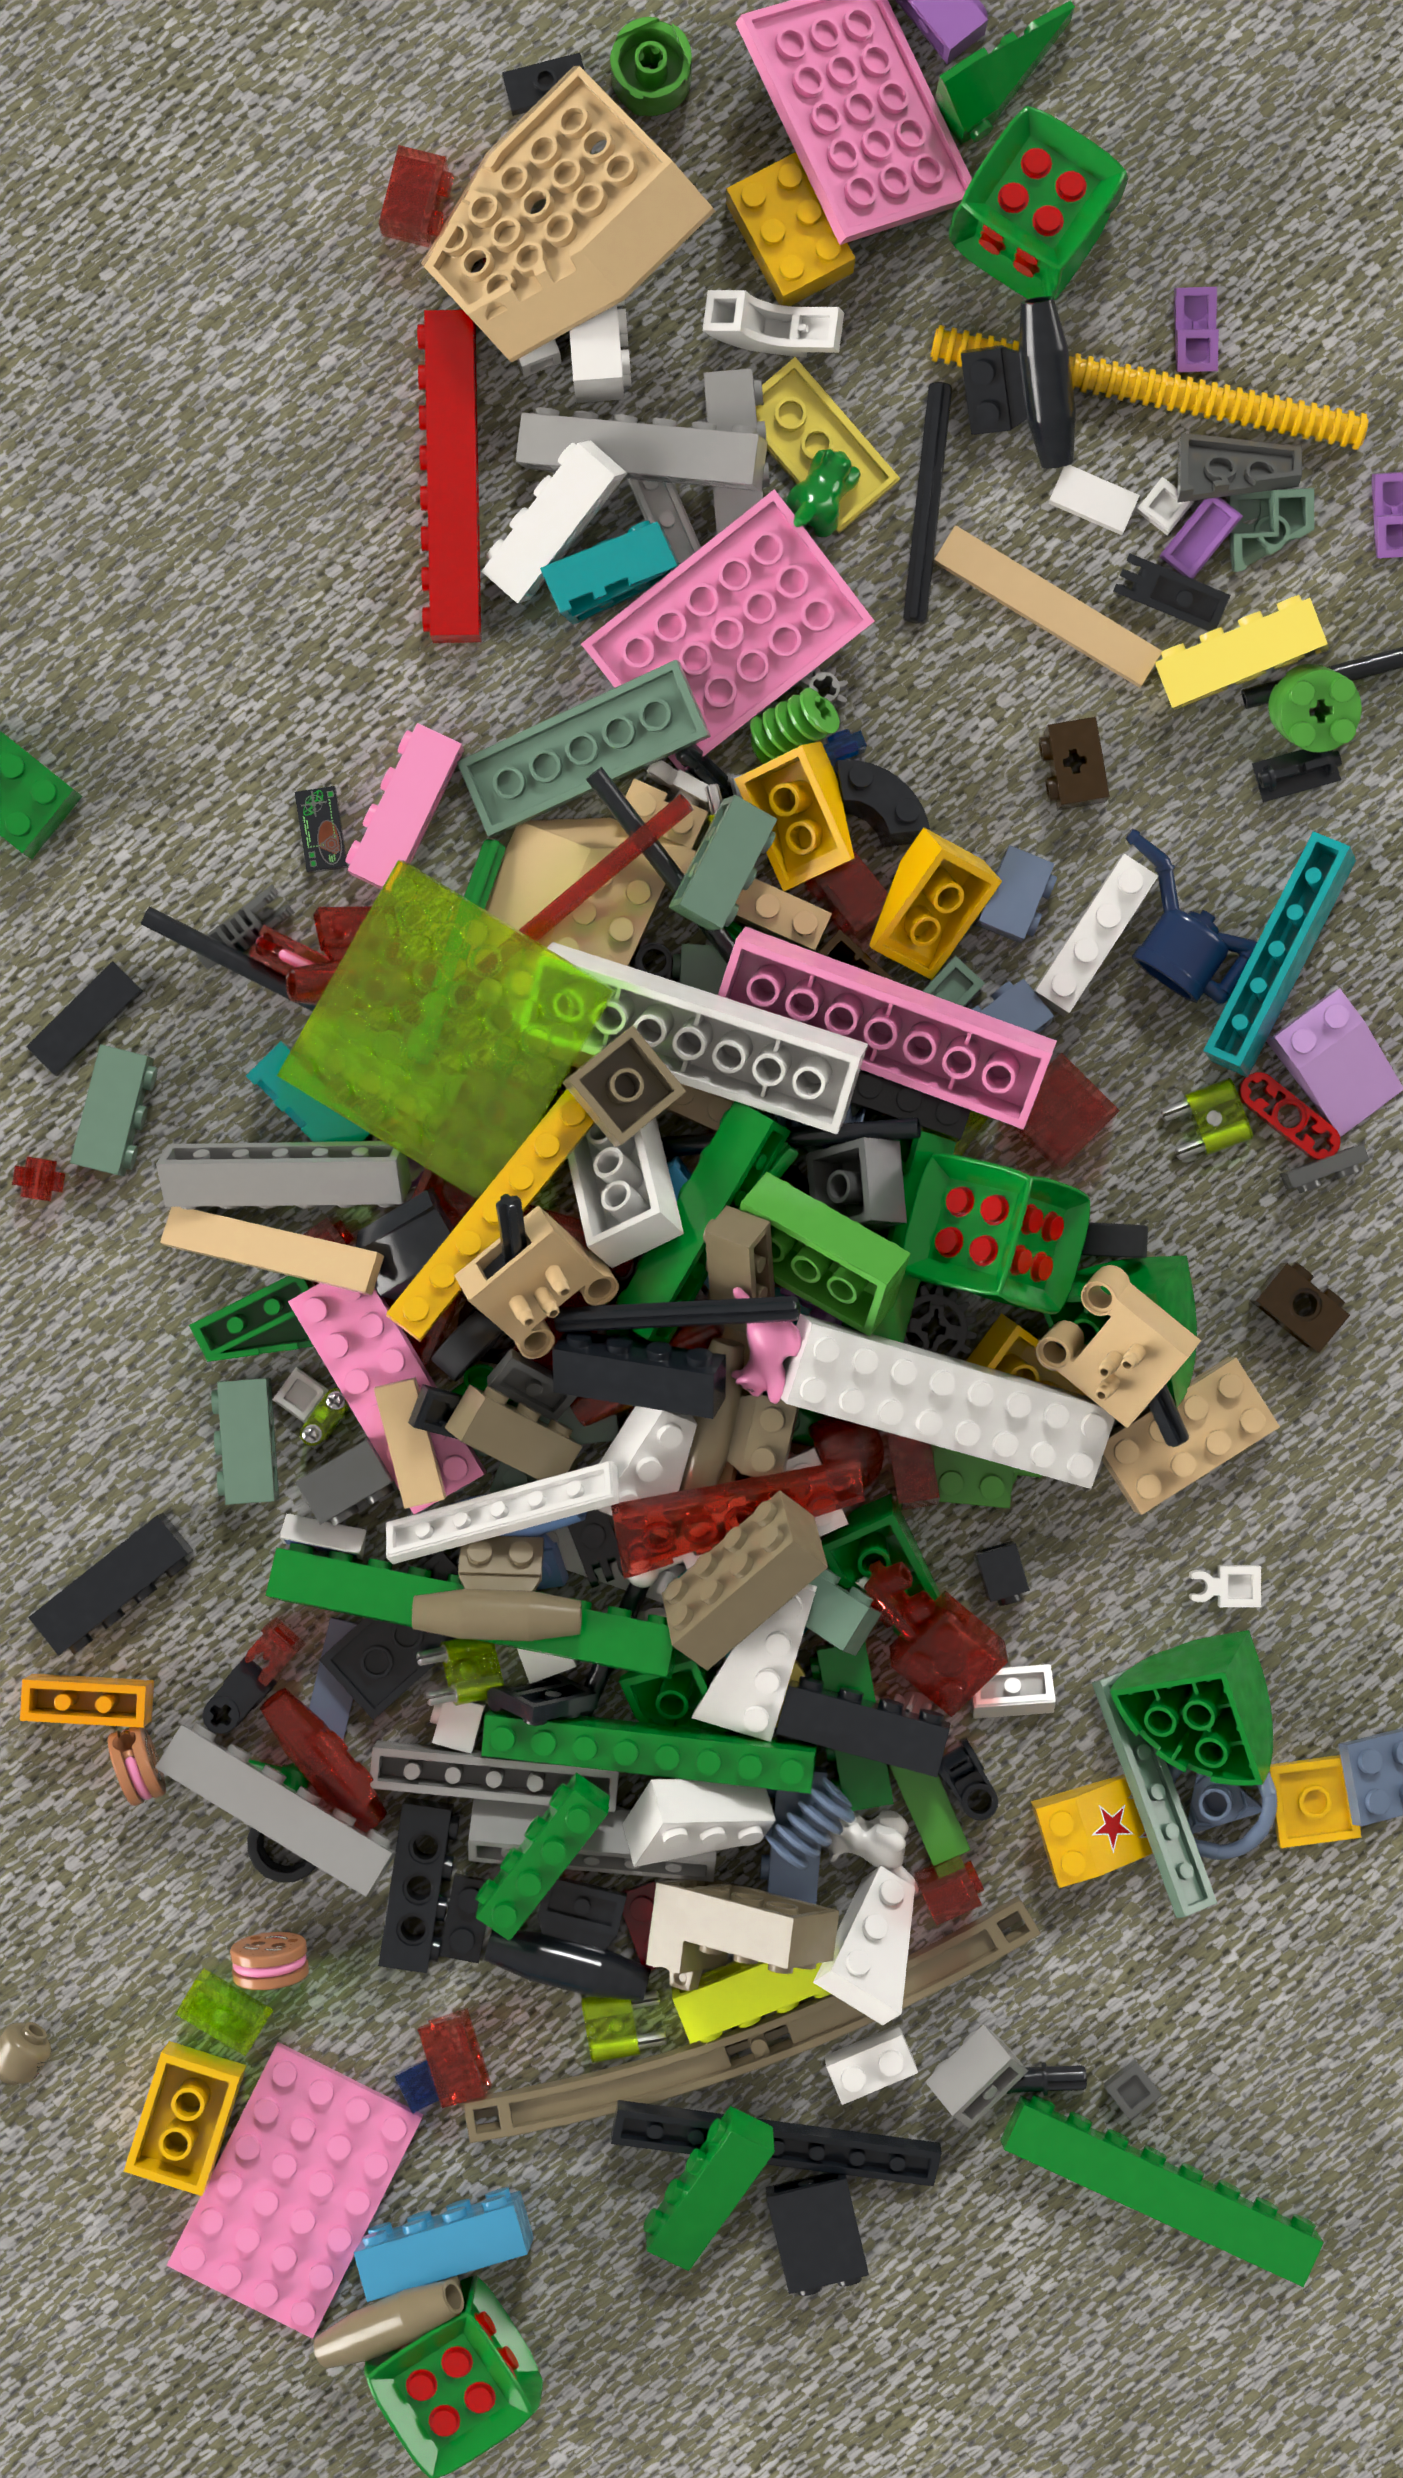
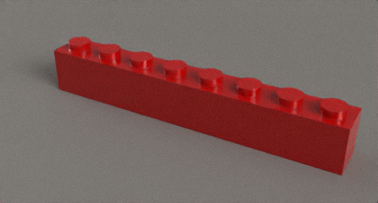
(451, 477)

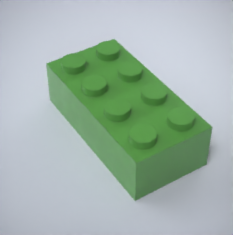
(828, 1255)

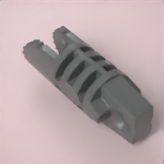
(243, 927)

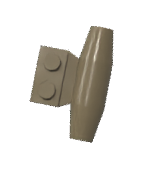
(745, 1431)
(498, 1596)
(389, 2323)

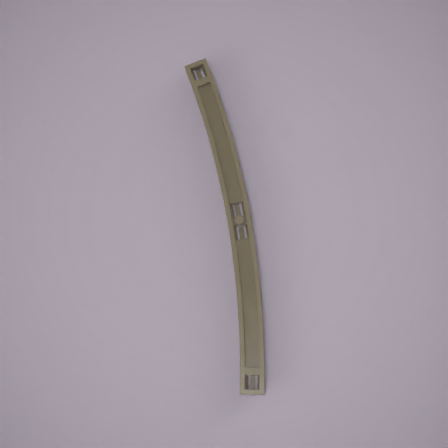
(709, 2063)

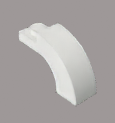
(771, 328)

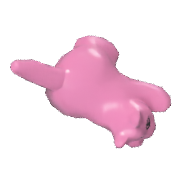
(768, 1347)

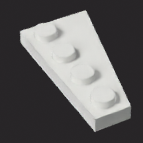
(756, 1673)

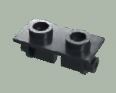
(1296, 773)

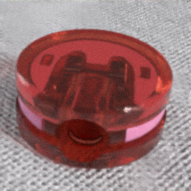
(283, 951)

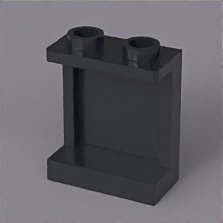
(816, 2233)

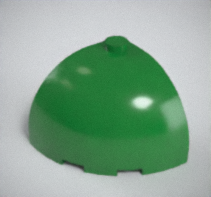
(1162, 1280)
(1203, 1708)

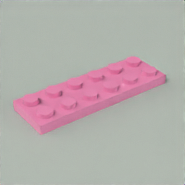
(368, 1351)

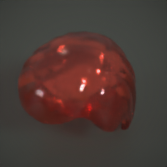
(846, 1440)

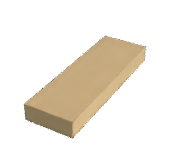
(409, 1447)

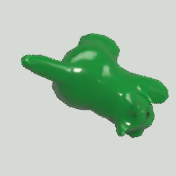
(818, 497)

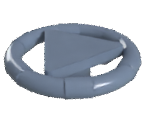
(1223, 1803)

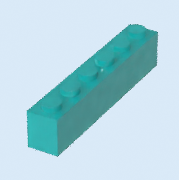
(1280, 954)

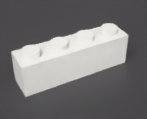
(553, 520)
(1094, 935)

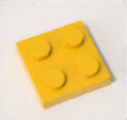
(1312, 1802)

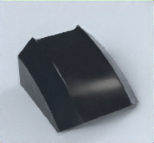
(407, 1241)

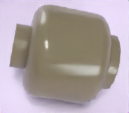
(23, 2052)

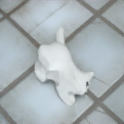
(877, 1841)

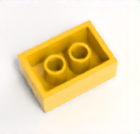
(788, 231)
(185, 2118)

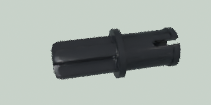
(1051, 2079)

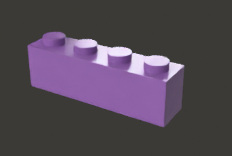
(948, 24)

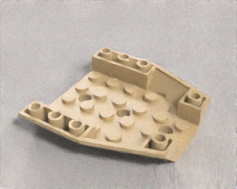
(594, 241)

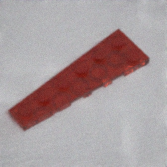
(691, 1520)

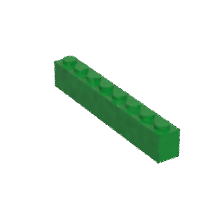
(653, 1750)
(1162, 2190)

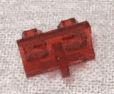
(890, 1599)

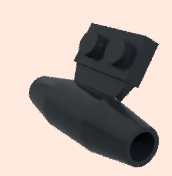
(1026, 385)
(571, 1948)

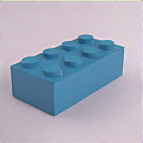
(443, 2244)

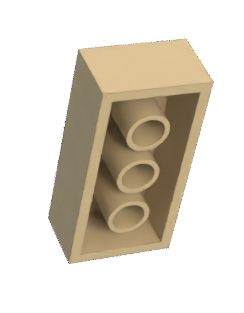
(1222, 1420)

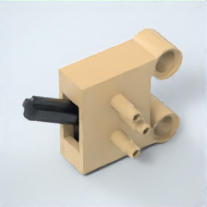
(531, 1275)
(1127, 1358)

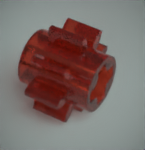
(38, 1179)

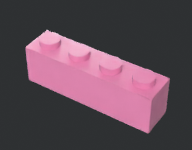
(406, 806)

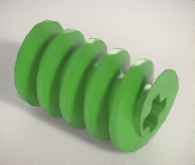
(792, 724)

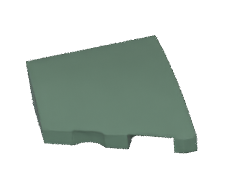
(1281, 518)

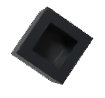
(1002, 1573)

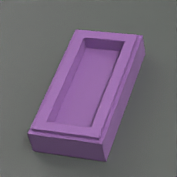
(1201, 536)

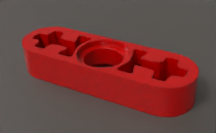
(1306, 1142)

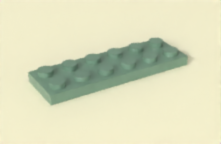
(553, 759)

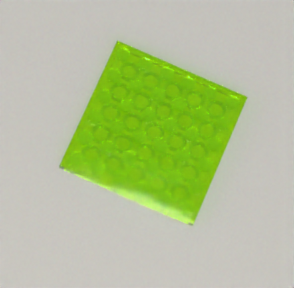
(445, 1030)

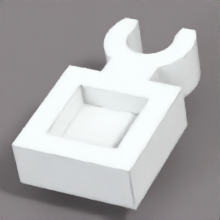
(679, 783)
(1234, 1586)

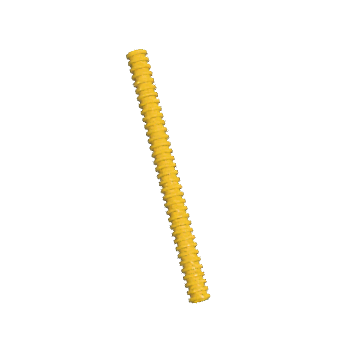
(1184, 394)

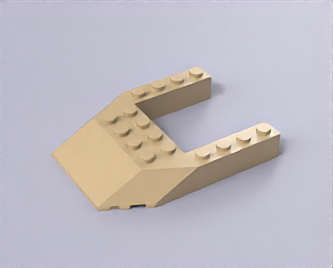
(611, 923)

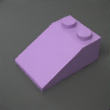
(1336, 1062)

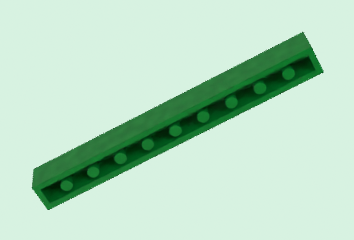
(388, 1595)

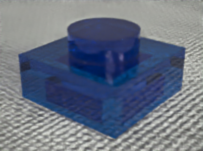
(844, 745)
(417, 2085)

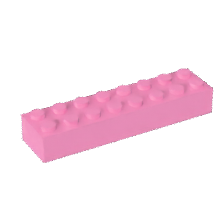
(907, 1031)

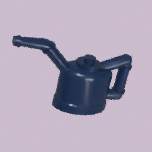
(1183, 946)

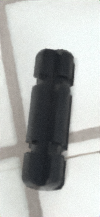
(704, 769)

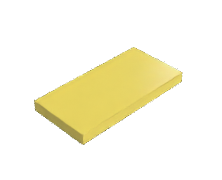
(804, 420)

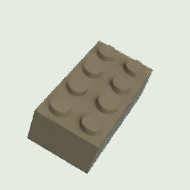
(743, 1580)

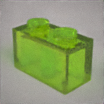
(224, 2011)

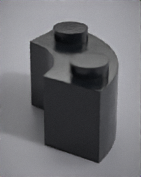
(881, 801)

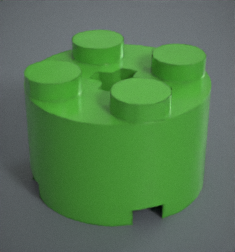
(669, 53)
(1333, 721)

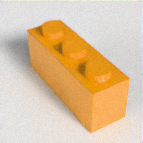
(87, 1700)

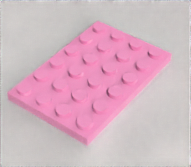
(856, 112)
(739, 618)
(295, 2190)

